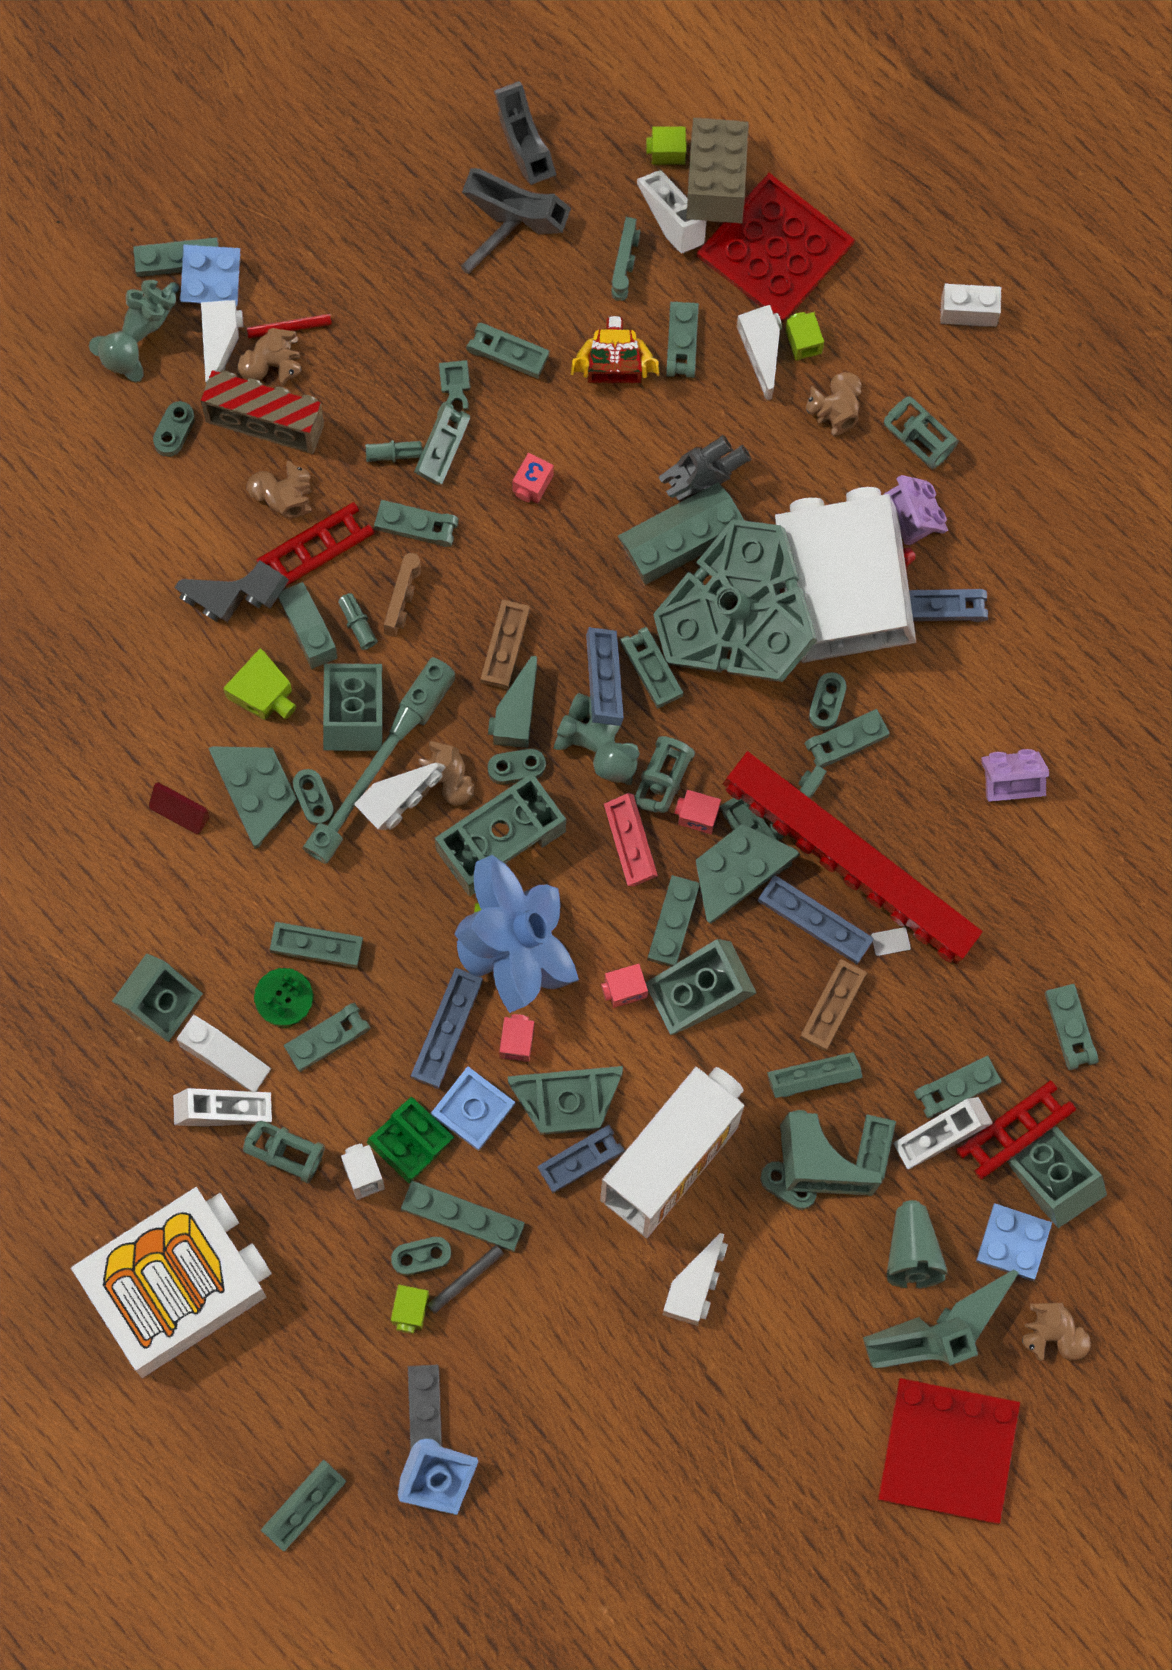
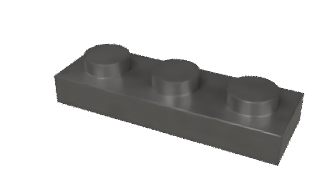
(424, 1403)

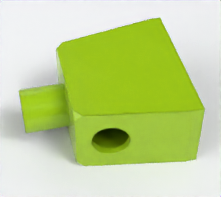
(261, 688)

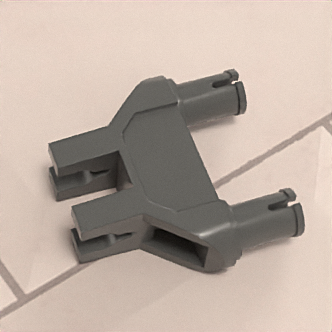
(704, 468)

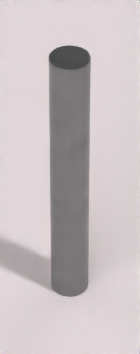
(489, 245)
(465, 1279)

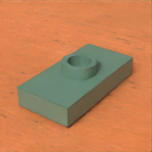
(875, 1144)

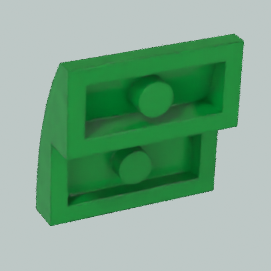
(410, 1140)

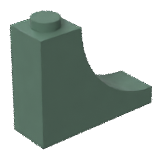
(815, 1165)

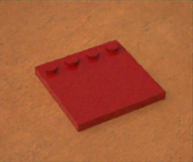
(777, 249)
(949, 1451)

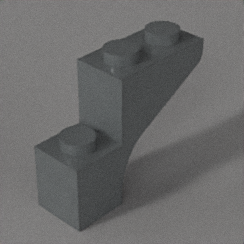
(510, 203)
(223, 597)

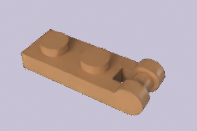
(402, 593)

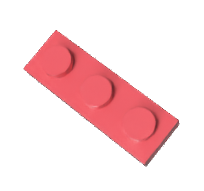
(630, 840)

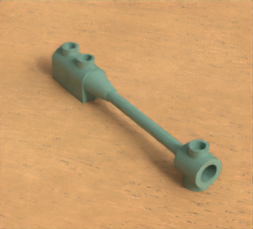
(413, 709)

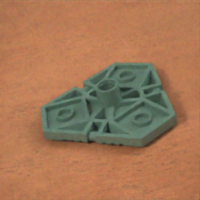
(765, 628)

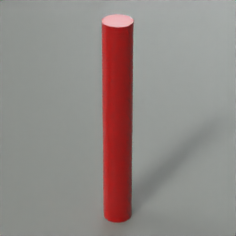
(290, 325)

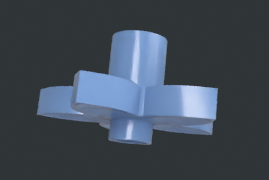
(514, 936)

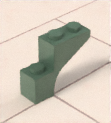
(917, 1341)

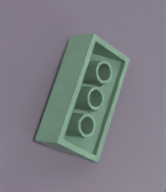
(679, 533)

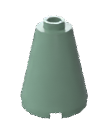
(914, 1249)

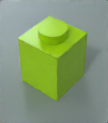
(667, 145)
(804, 335)
(409, 1308)

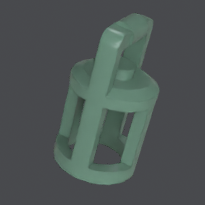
(917, 429)
(660, 782)
(276, 1146)

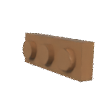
(505, 644)
(833, 1005)

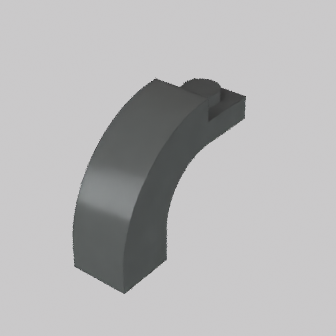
(521, 134)

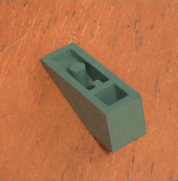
(308, 625)
(514, 711)
(980, 1305)

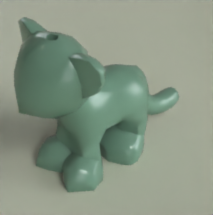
(144, 315)
(612, 760)

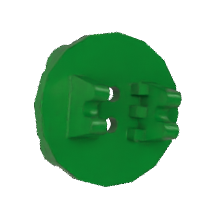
(292, 986)

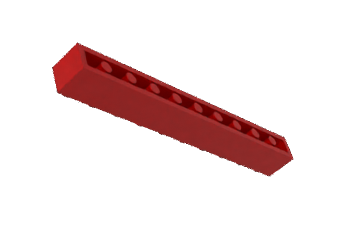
(852, 858)

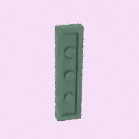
(462, 1216)

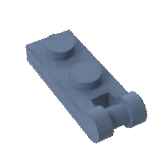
(948, 605)
(580, 1159)

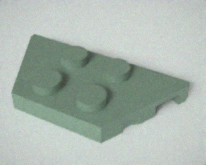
(255, 786)
(738, 868)
(567, 1098)

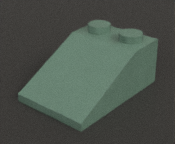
(352, 707)
(700, 986)
(1058, 1177)

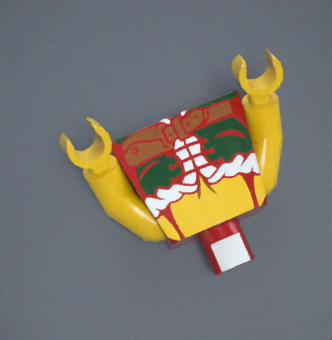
(614, 356)

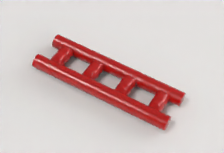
(319, 529)
(1012, 1147)

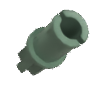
(393, 451)
(357, 621)

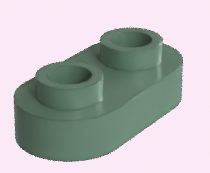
(175, 427)
(827, 702)
(516, 766)
(314, 798)
(778, 1188)
(421, 1254)

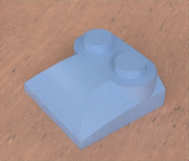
(436, 1477)

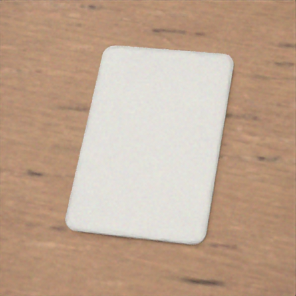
(891, 941)

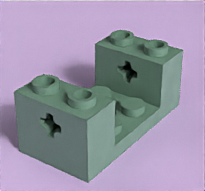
(525, 811)

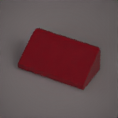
(178, 808)

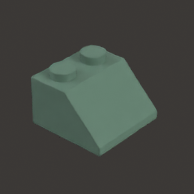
(157, 997)

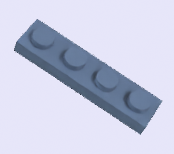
(604, 676)
(815, 919)
(446, 1028)

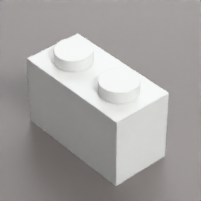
(970, 305)
(362, 1171)

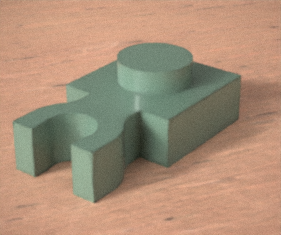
(455, 380)

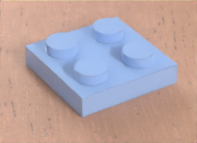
(210, 274)
(473, 1108)
(1014, 1242)

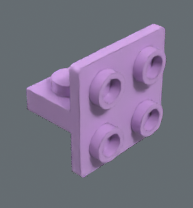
(917, 509)
(1015, 775)

